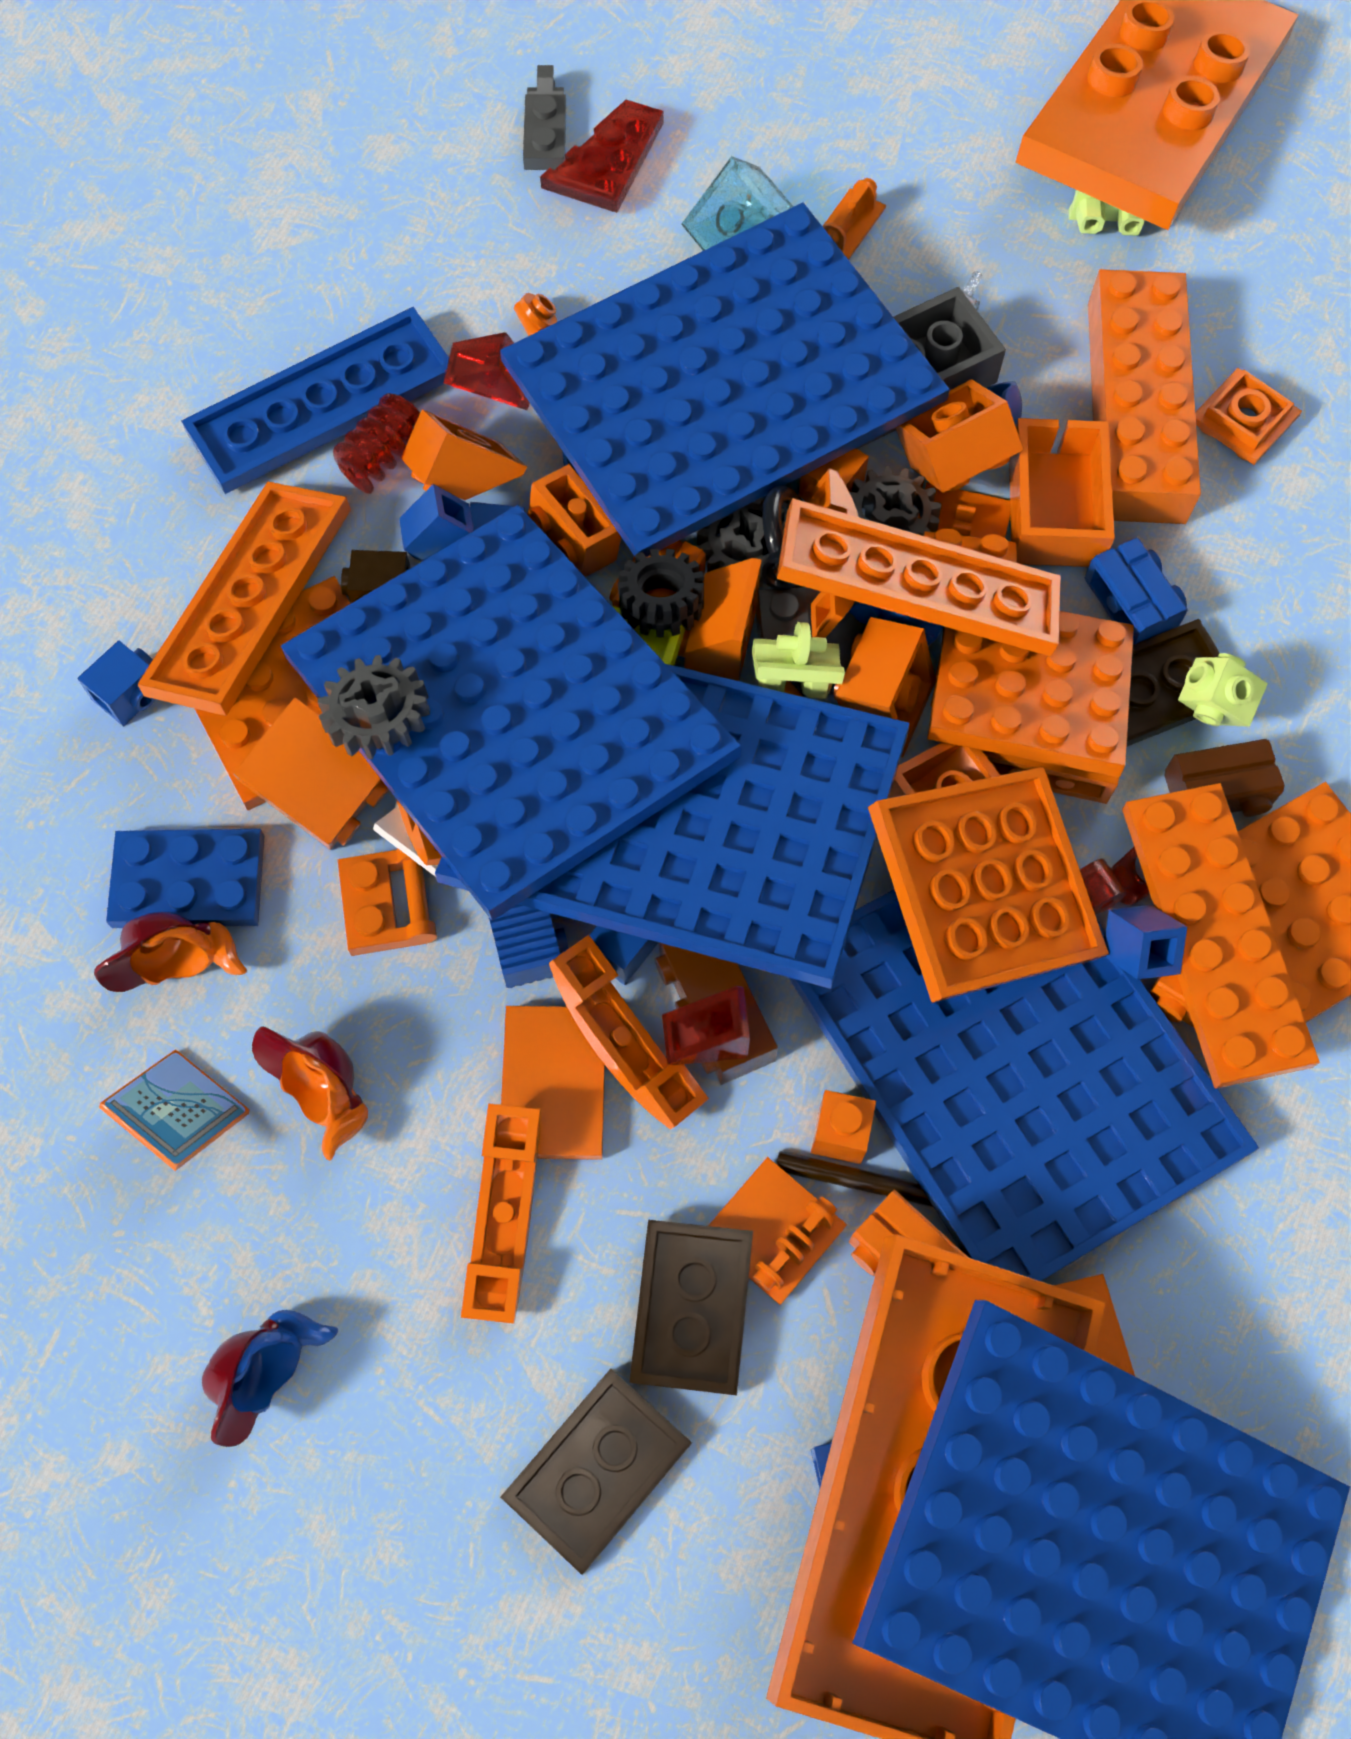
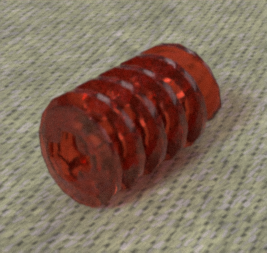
(374, 440)

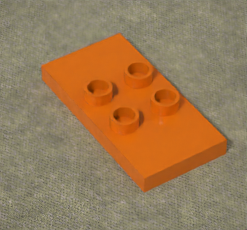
(1155, 100)
(889, 1402)

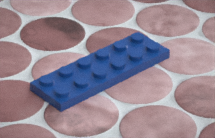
(316, 399)

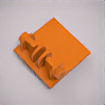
(787, 1228)

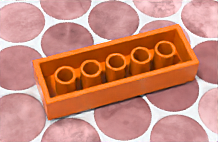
(1145, 392)

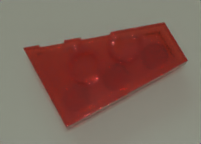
(609, 160)

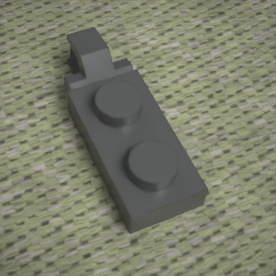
(544, 123)

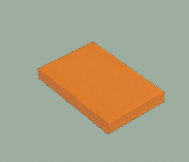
(556, 1071)

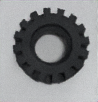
(656, 573)

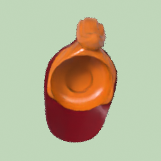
(165, 948)
(319, 1079)

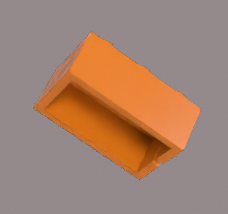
(1061, 499)

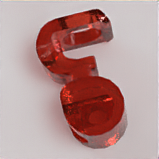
(1115, 884)

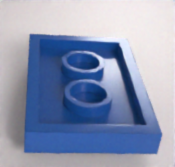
(187, 873)

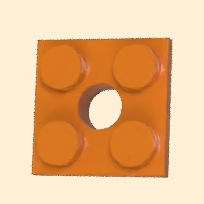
(1244, 434)

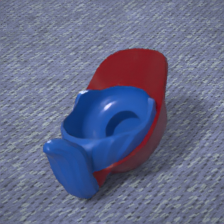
(253, 1367)

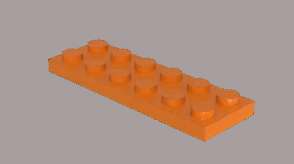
(920, 577)
(245, 598)
(1231, 957)

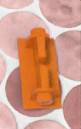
(854, 216)

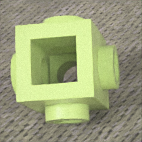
(1222, 691)

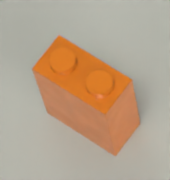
(311, 778)

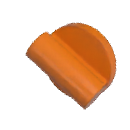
(535, 312)

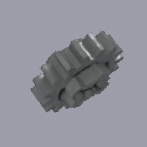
(892, 501)
(737, 539)
(374, 706)

